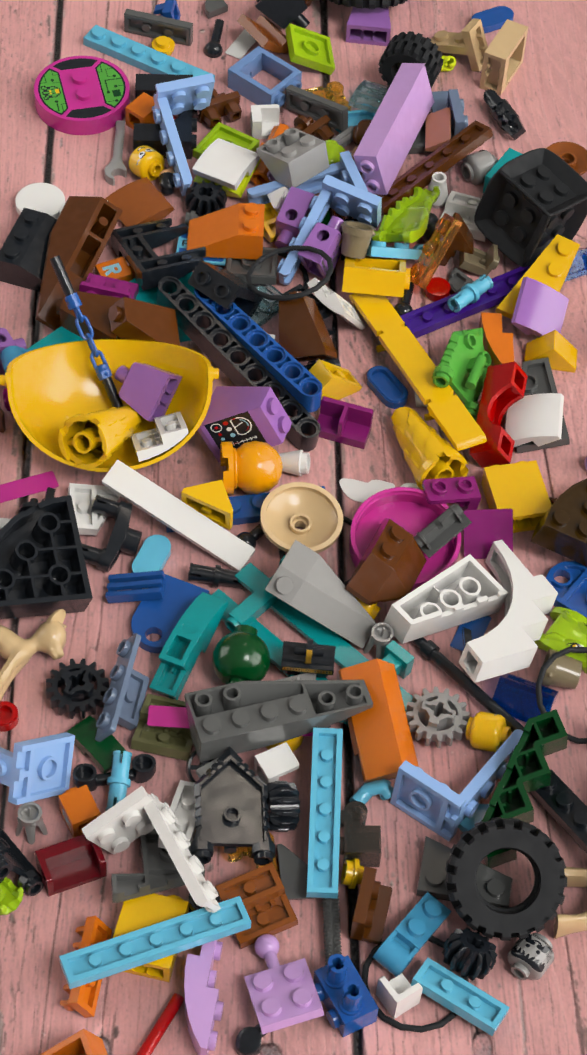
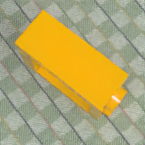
(376, 276)

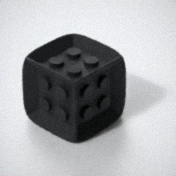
(531, 204)

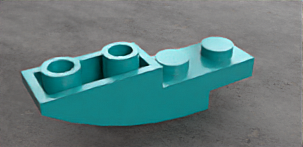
(186, 642)

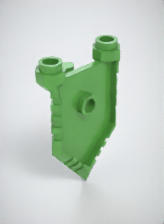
(464, 367)

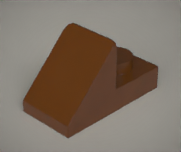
(462, 242)

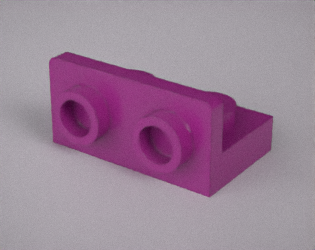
(109, 286)

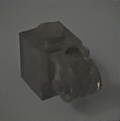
(359, 839)

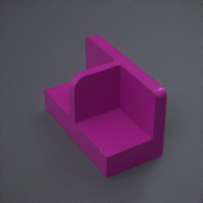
(345, 422)

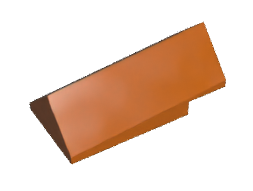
(382, 732)

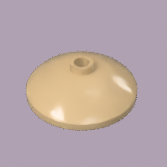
(304, 507)

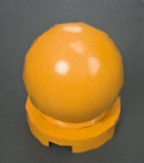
(251, 467)

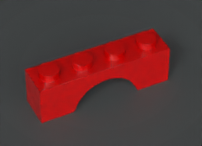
(501, 389)

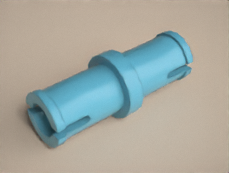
(470, 293)
(118, 781)

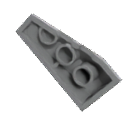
(316, 591)

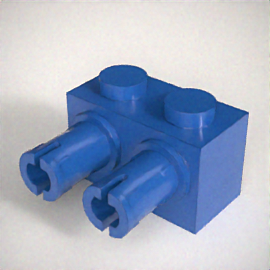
(344, 995)

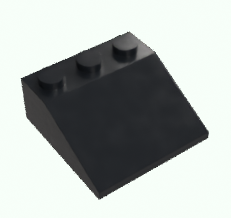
(26, 249)

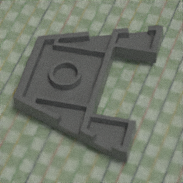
(157, 875)

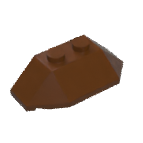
(387, 566)

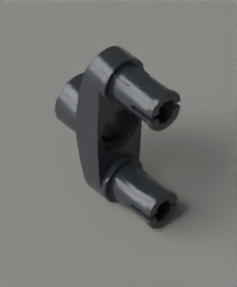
(121, 539)

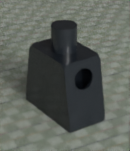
(284, 11)

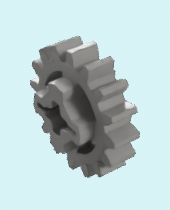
(437, 717)

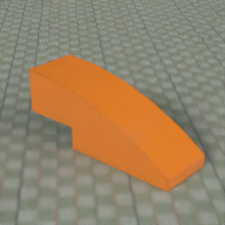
(496, 343)

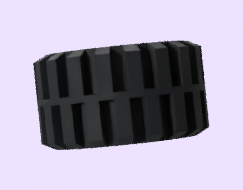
(410, 49)

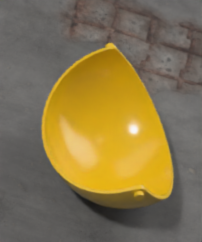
(61, 382)

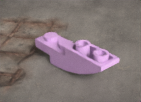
(202, 997)

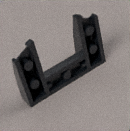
(137, 247)

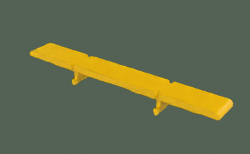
(418, 370)

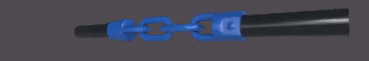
(73, 303)

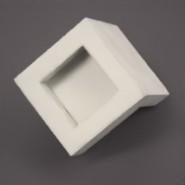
(263, 120)
(275, 763)
(398, 994)

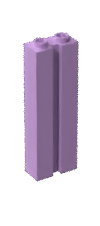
(394, 128)

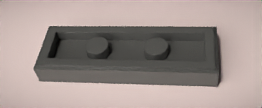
(155, 26)
(316, 107)

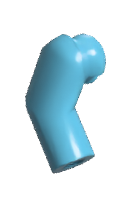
(372, 789)

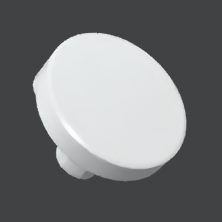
(40, 197)

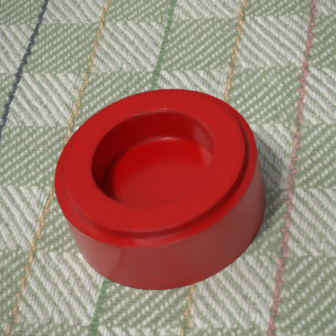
(437, 289)
(8, 716)

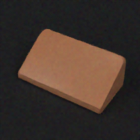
(437, 129)

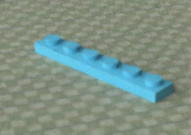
(137, 53)
(325, 813)
(154, 942)

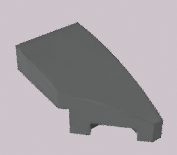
(292, 873)

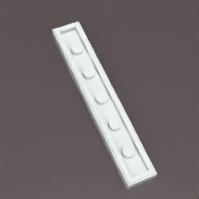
(178, 516)

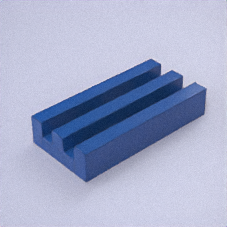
(135, 582)

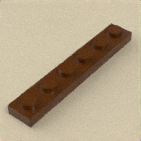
(438, 161)

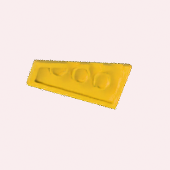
(548, 269)

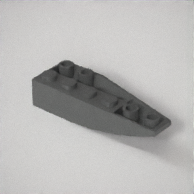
(268, 712)

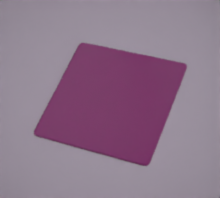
(487, 527)

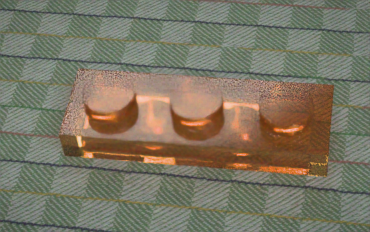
(434, 250)

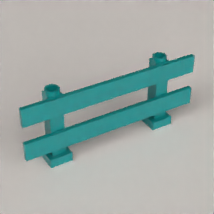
(262, 600)

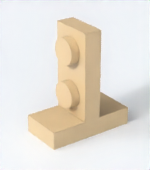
(469, 42)

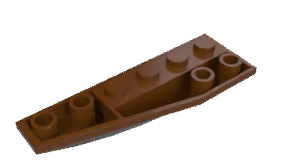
(79, 241)

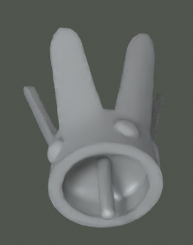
(380, 636)
(30, 816)

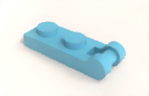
(400, 250)

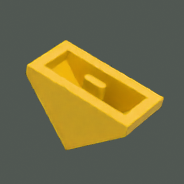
(555, 347)
(210, 501)

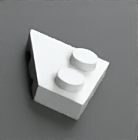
(83, 498)

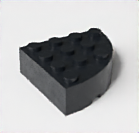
(43, 562)

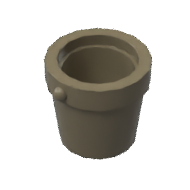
(356, 239)
(562, 672)

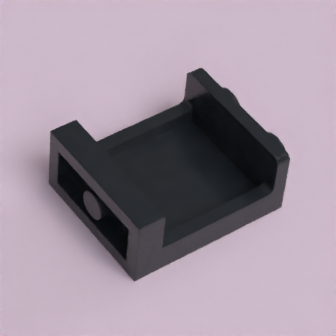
(224, 287)

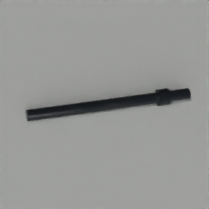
(431, 652)

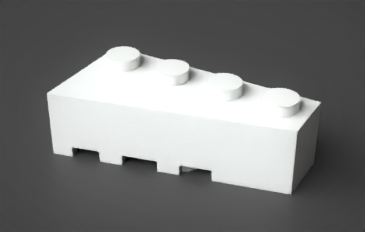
(446, 601)

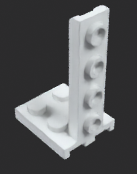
(139, 816)

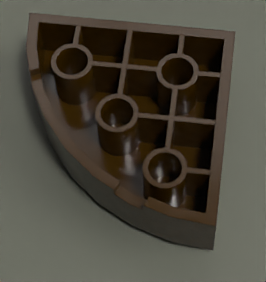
(565, 525)

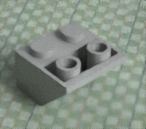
(294, 157)

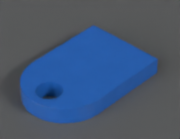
(574, 592)
(163, 614)

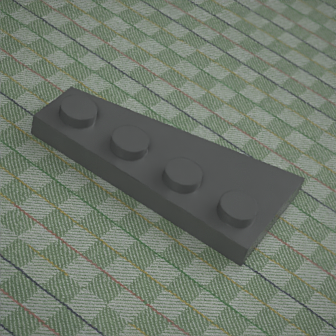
(541, 381)

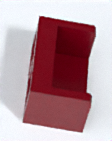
(70, 864)

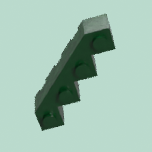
(525, 773)

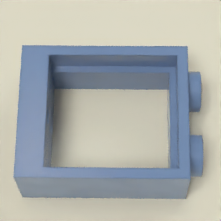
(259, 59)

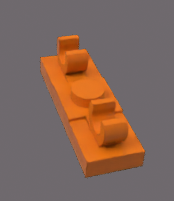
(85, 997)

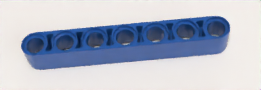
(268, 352)

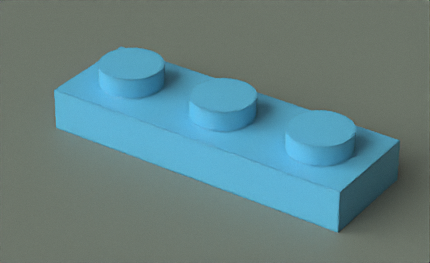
(460, 996)

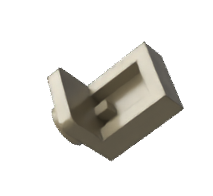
(480, 261)

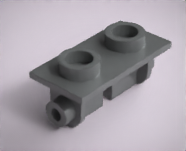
(442, 530)

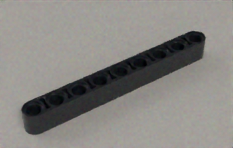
(232, 351)

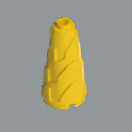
(96, 435)
(424, 449)

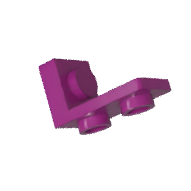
(453, 490)

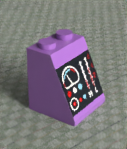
(244, 416)

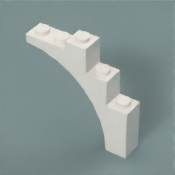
(512, 642)

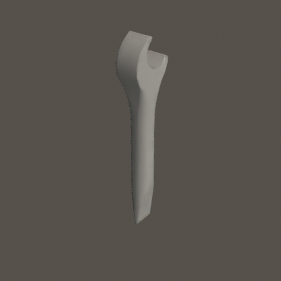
(116, 164)

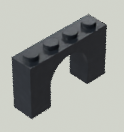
(149, 134)

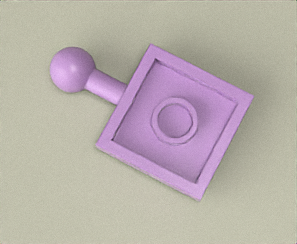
(282, 992)

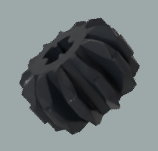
(205, 198)
(283, 806)
(469, 953)

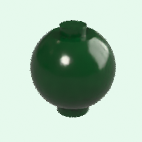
(241, 656)

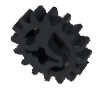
(77, 688)

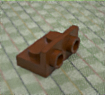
(371, 909)

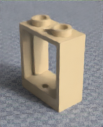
(503, 56)

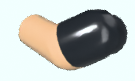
(166, 181)

